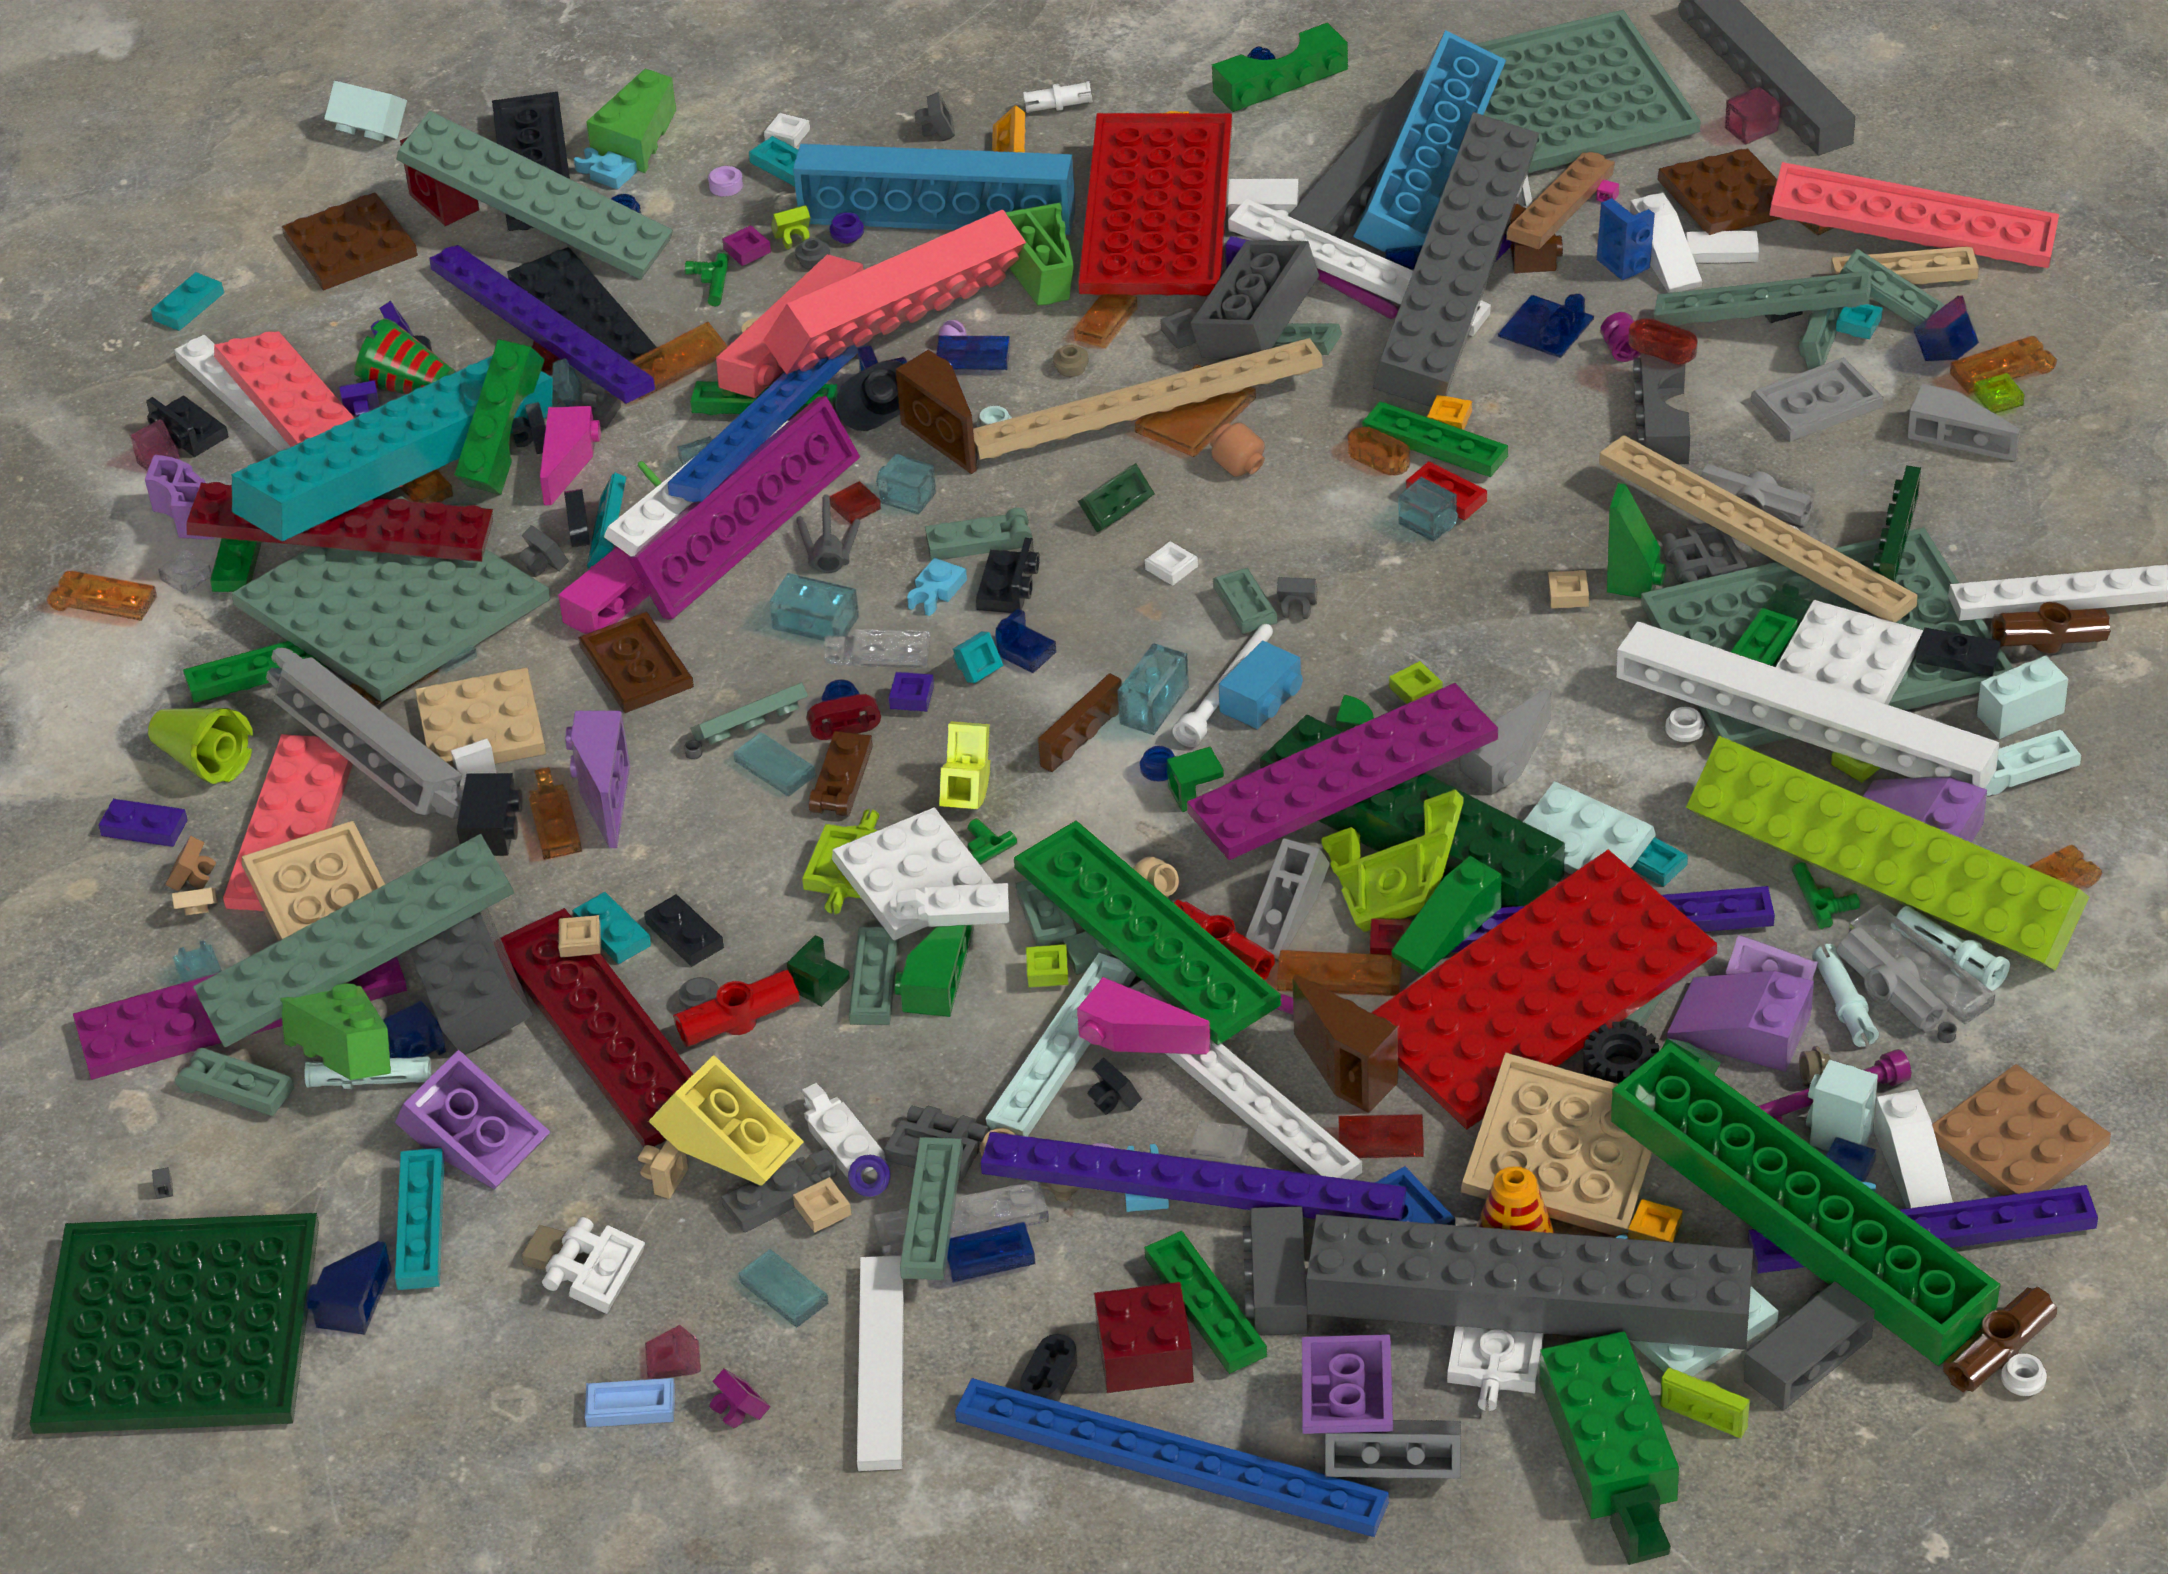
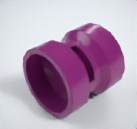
(1616, 333)

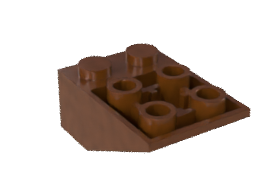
(1346, 1044)

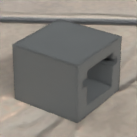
(162, 1183)

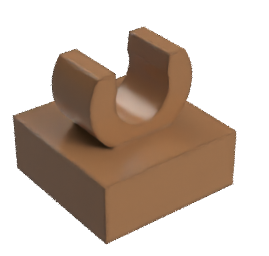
(188, 866)

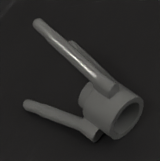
(828, 552)

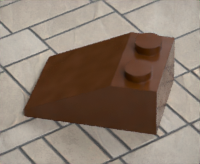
(936, 408)

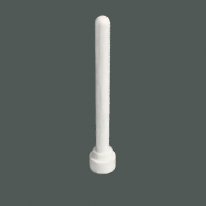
(1192, 726)

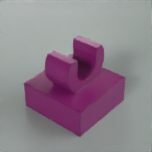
(739, 1396)

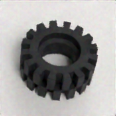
(1614, 1043)

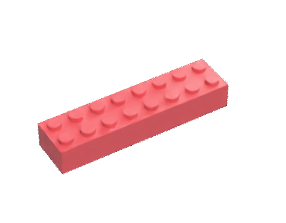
(894, 292)

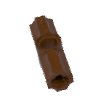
(2051, 627)
(1999, 1339)

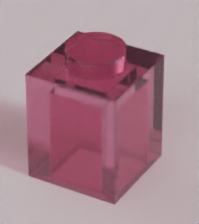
(1752, 115)

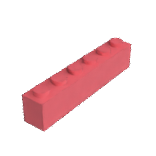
(748, 363)

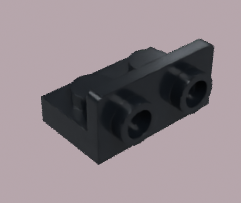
(187, 424)
(1008, 579)

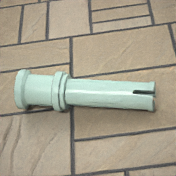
(1966, 954)

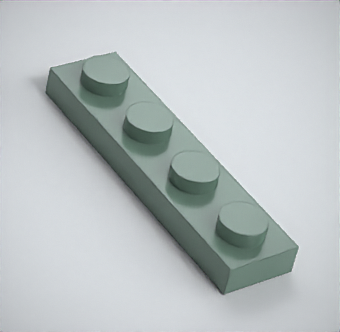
(931, 1208)

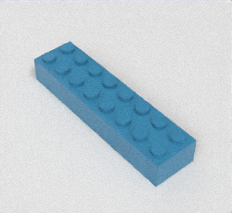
(1424, 151)
(928, 185)

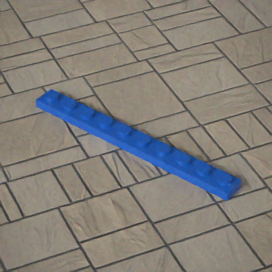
(753, 428)
(1173, 1457)

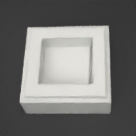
(788, 129)
(1171, 563)
(473, 759)

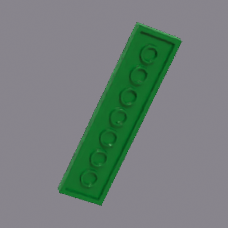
(1147, 931)

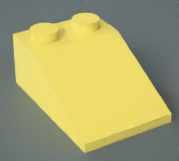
(726, 1125)

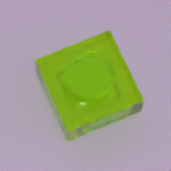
(1999, 393)

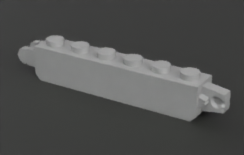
(365, 735)

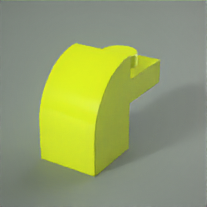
(967, 767)

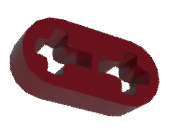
(843, 716)

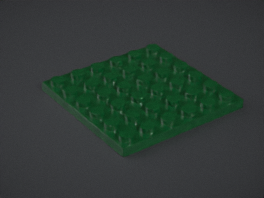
(176, 1324)

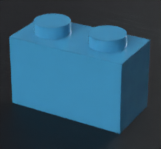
(1260, 684)

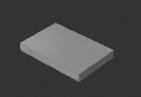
(1817, 399)

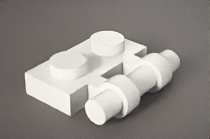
(605, 1270)

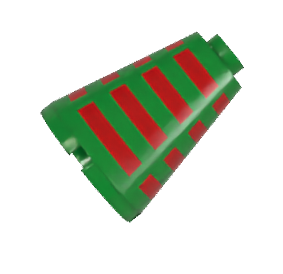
(398, 360)

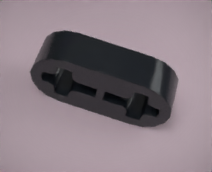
(577, 518)
(1041, 1369)

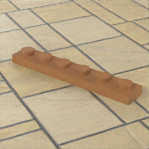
(1560, 200)

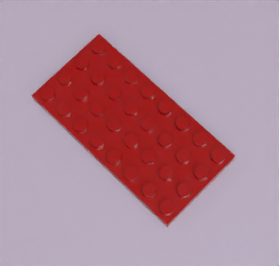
(1156, 204)
(1542, 983)

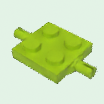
(823, 874)

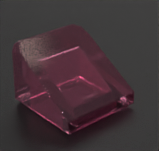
(153, 441)
(673, 1354)

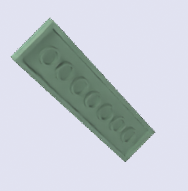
(534, 194)
(354, 939)

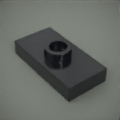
(1958, 651)

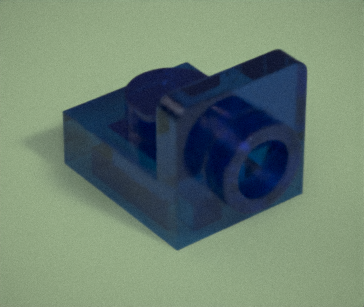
(1021, 644)

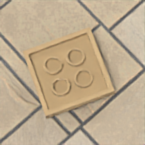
(482, 708)
(311, 877)

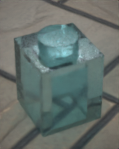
(906, 484)
(1427, 509)

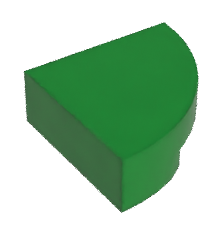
(1352, 713)

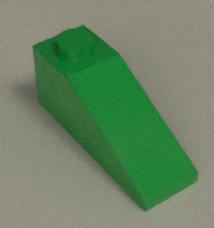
(1632, 549)
(1450, 915)
(934, 971)

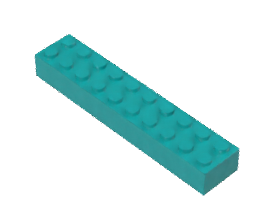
(367, 454)

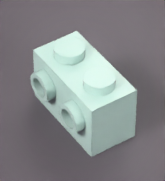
(365, 110)
(2022, 697)
(1841, 1105)

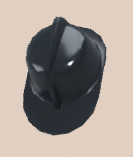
(869, 397)

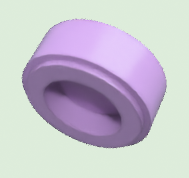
(725, 181)

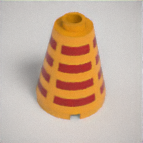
(1515, 1203)

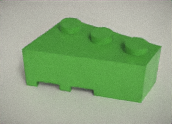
(634, 118)
(1046, 258)
(339, 1028)

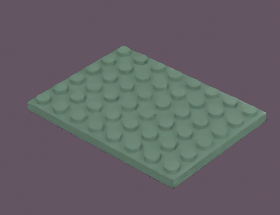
(1725, 605)

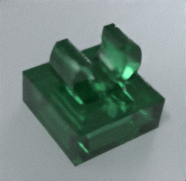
(1788, 603)

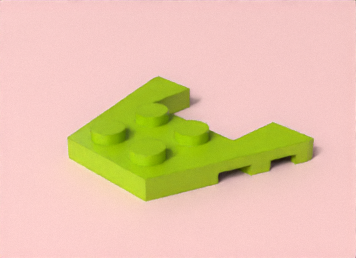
(1402, 877)

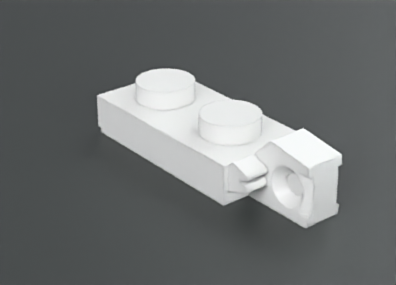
(955, 904)
(838, 1129)

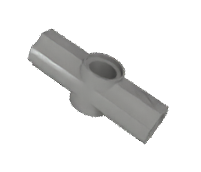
(1763, 493)
(1892, 979)

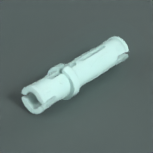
(1850, 1006)
(402, 1071)

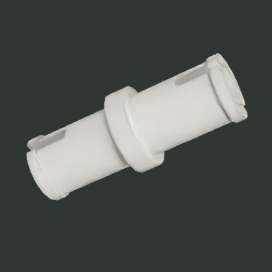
(1058, 97)

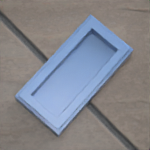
(630, 1402)

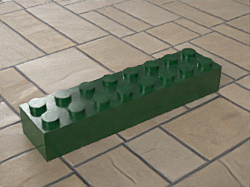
(1521, 853)

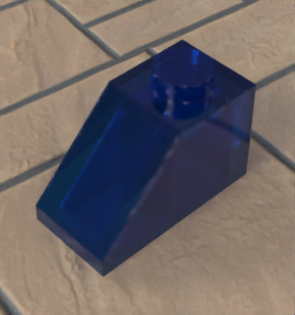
(1947, 332)
(350, 1290)

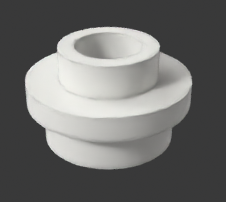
(1685, 724)
(2024, 1366)

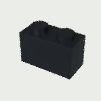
(490, 810)

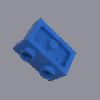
(1624, 239)

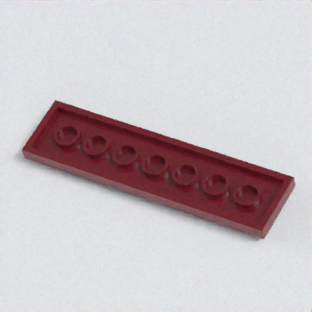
(373, 526)
(599, 1024)

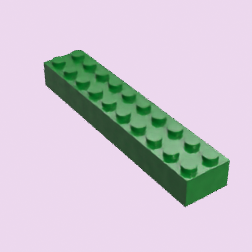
(1804, 1203)

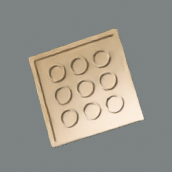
(1564, 1135)

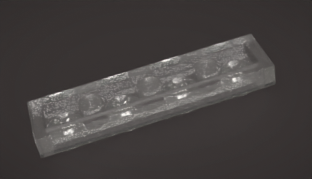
(1942, 976)
(972, 1214)

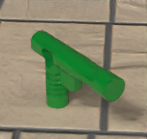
(711, 273)
(987, 843)
(1822, 901)

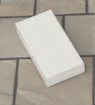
(1724, 246)

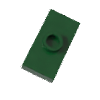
(1116, 497)

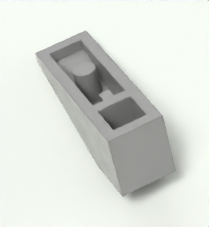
(1960, 423)
(1518, 736)
(1287, 895)

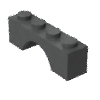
(1664, 427)

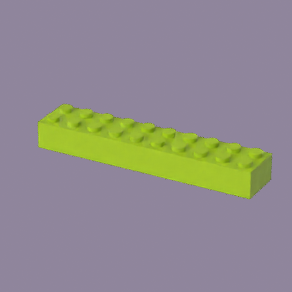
(1888, 852)

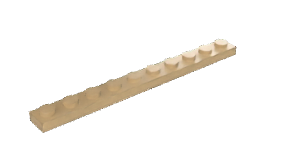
(1146, 398)
(1758, 529)

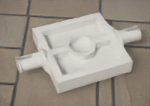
(1495, 1361)

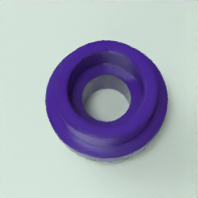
(846, 228)
(856, 1179)

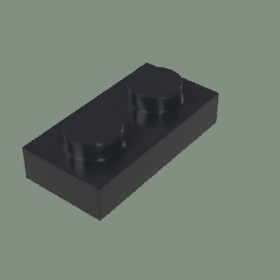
(684, 930)

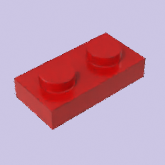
(1469, 495)

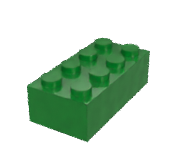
(1607, 1421)

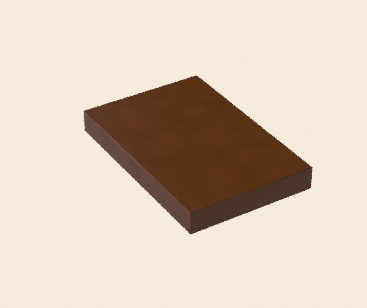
(636, 662)

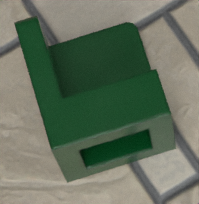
(814, 974)
(1637, 1524)

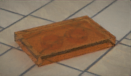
(1193, 425)

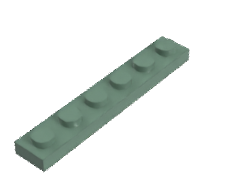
(1764, 299)

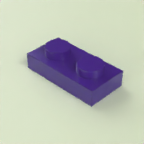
(143, 822)

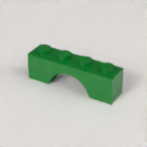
(1248, 81)
(486, 450)

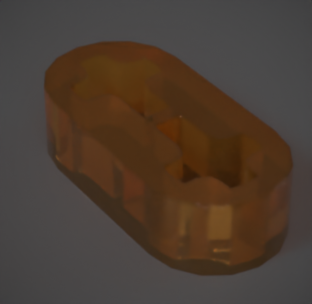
(1378, 451)

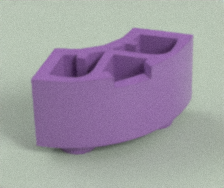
(173, 490)

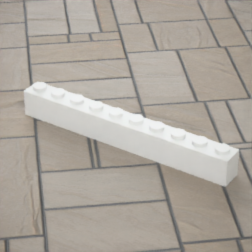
(1803, 708)

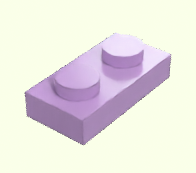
(1758, 957)

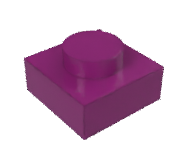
(746, 245)

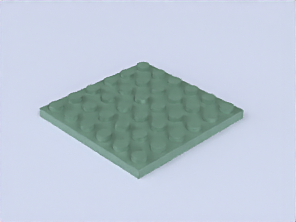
(1587, 90)
(388, 614)

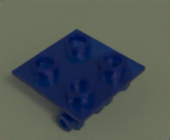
(1548, 325)

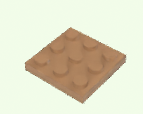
(2019, 1134)

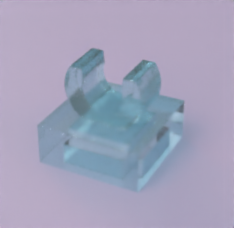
(566, 384)
(196, 963)

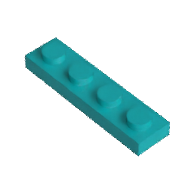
(419, 1219)

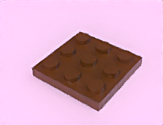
(1722, 190)
(349, 241)

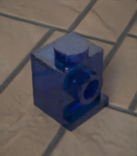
(414, 1033)

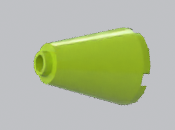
(204, 740)

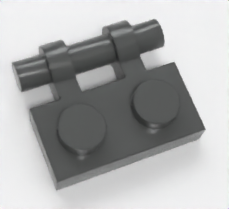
(1713, 549)
(904, 1142)

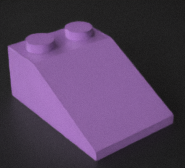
(601, 767)
(1935, 801)
(1746, 1016)
(471, 1121)
(1347, 1384)

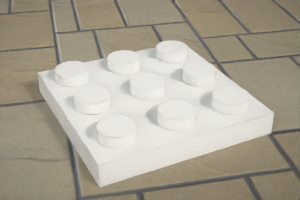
(1851, 651)
(905, 857)

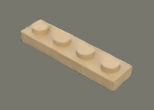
(1925, 265)

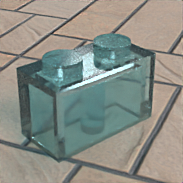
(813, 608)
(1153, 689)

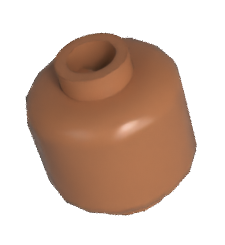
(1237, 449)

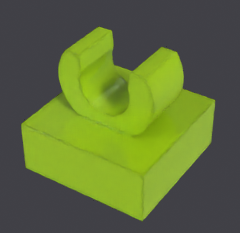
(790, 223)

